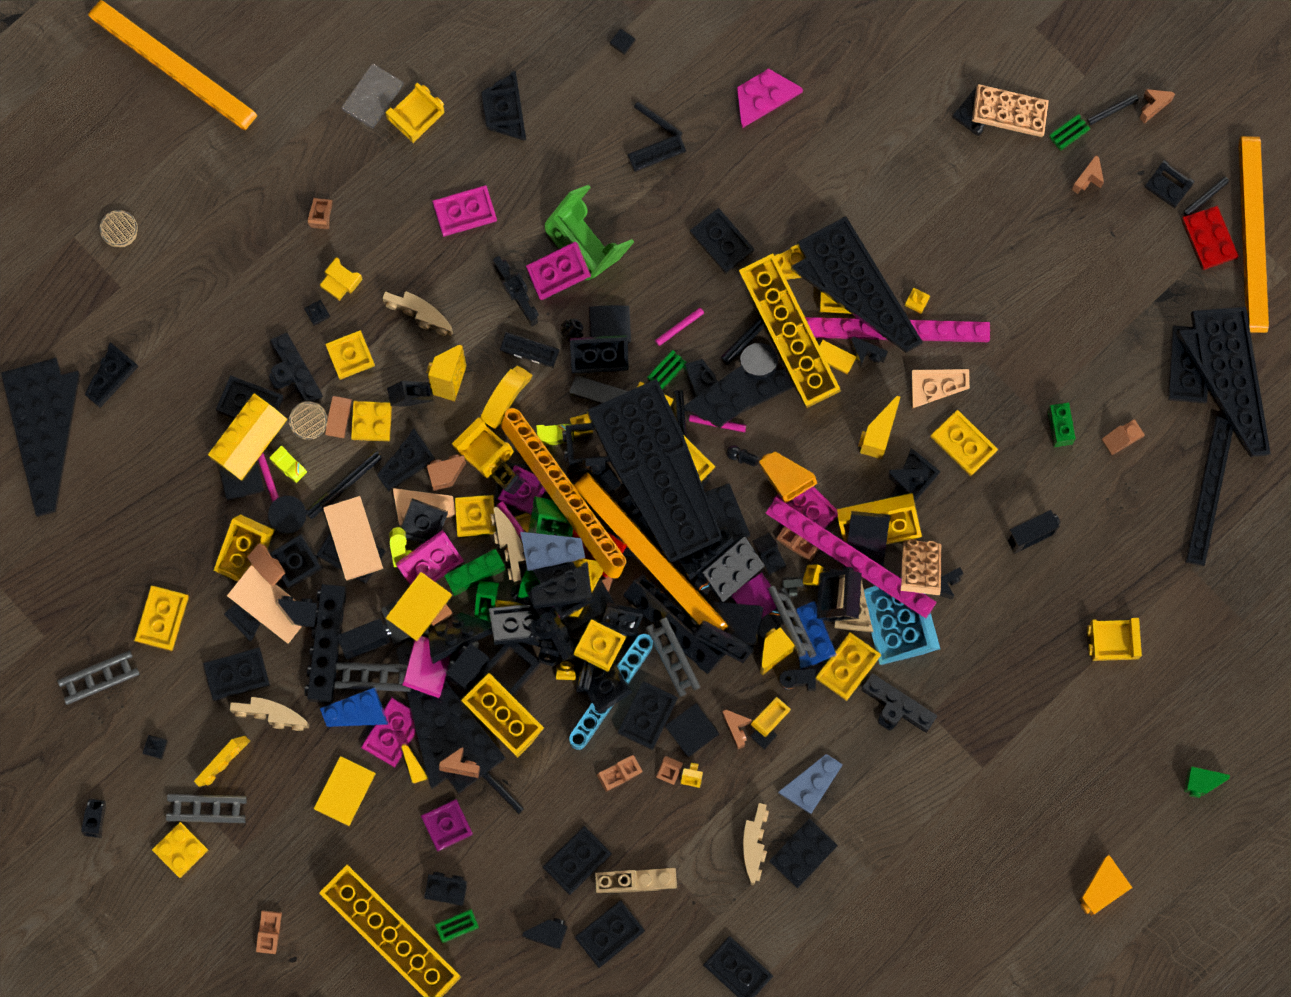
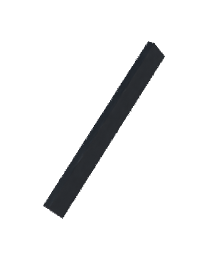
(1209, 492)

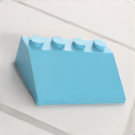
(897, 628)

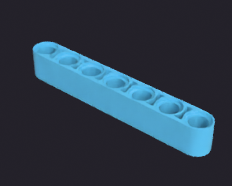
(624, 666)

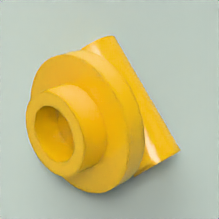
(565, 671)

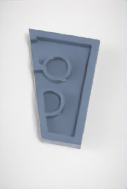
(550, 550)
(812, 784)

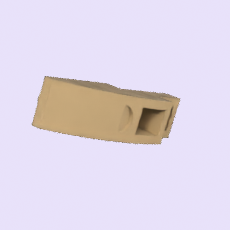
(425, 313)
(508, 538)
(277, 714)
(753, 851)
(636, 880)

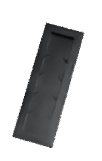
(656, 153)
(529, 350)

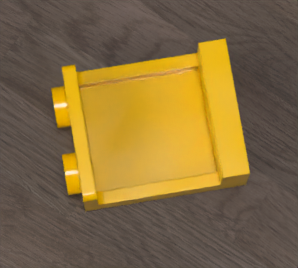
(416, 112)
(482, 448)
(1114, 640)

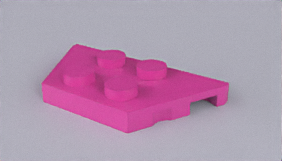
(763, 95)

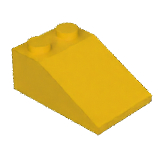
(877, 434)
(239, 542)

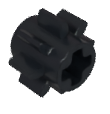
(571, 329)

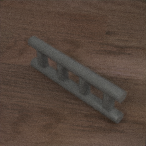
(791, 613)
(673, 646)
(365, 668)
(110, 680)
(197, 800)

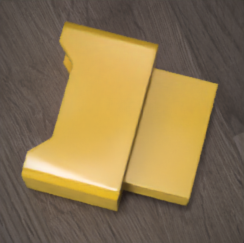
(340, 280)

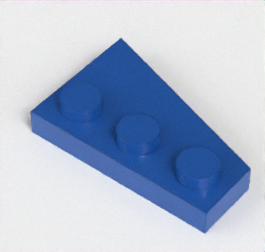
(817, 634)
(355, 711)

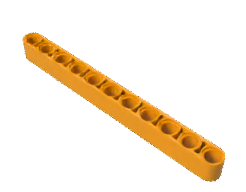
(172, 65)
(1253, 233)
(563, 493)
(647, 552)

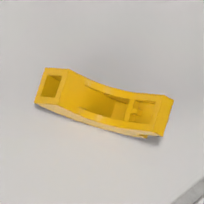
(504, 396)

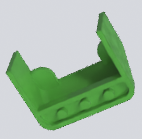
(568, 226)

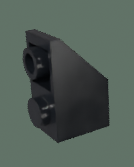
(298, 612)

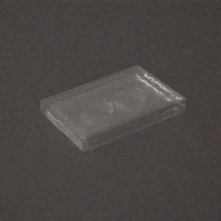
(372, 96)

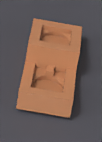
(338, 416)
(797, 544)
(266, 566)
(619, 773)
(269, 932)

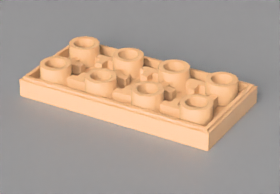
(1010, 110)
(353, 538)
(921, 567)
(259, 600)

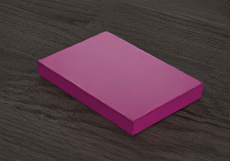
(464, 210)
(558, 270)
(813, 506)
(432, 558)
(422, 673)
(386, 740)

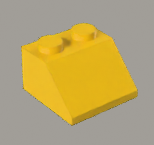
(775, 649)

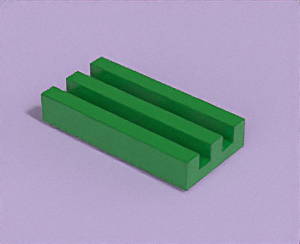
(1081, 123)
(677, 359)
(441, 932)

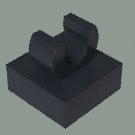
(317, 312)
(155, 747)

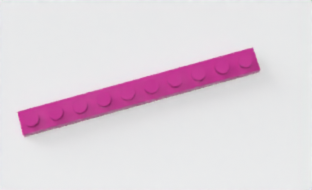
(927, 330)
(849, 557)

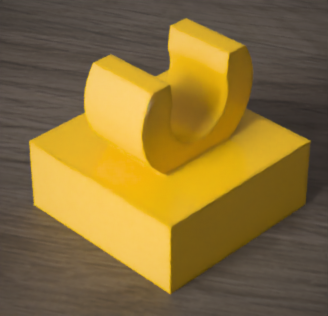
(917, 300)
(582, 419)
(811, 575)
(691, 776)

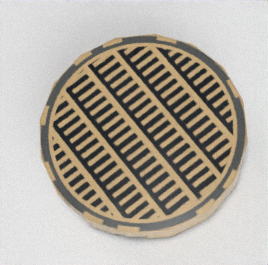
(118, 228)
(308, 420)

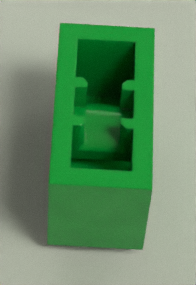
(1061, 424)

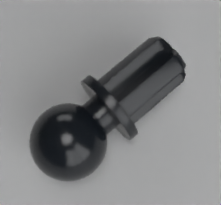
(734, 453)

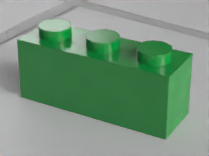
(474, 571)

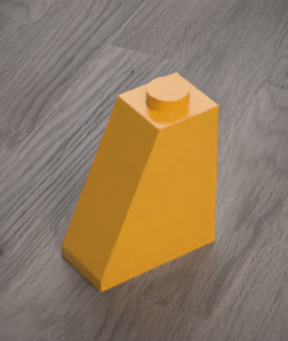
(786, 476)
(1104, 887)

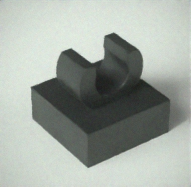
(792, 583)

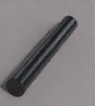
(1111, 110)
(657, 119)
(1206, 196)
(503, 793)

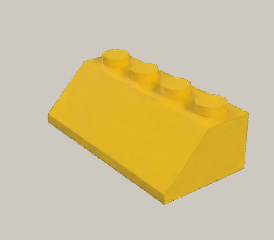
(447, 373)
(247, 437)
(903, 517)
(503, 715)

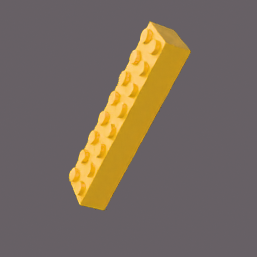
(789, 330)
(389, 934)

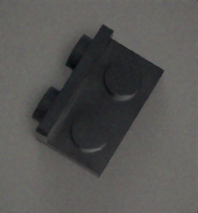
(446, 889)

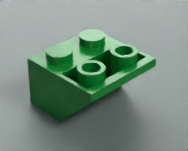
(548, 519)

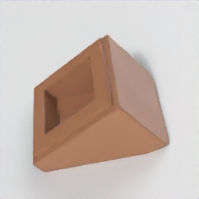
(669, 770)

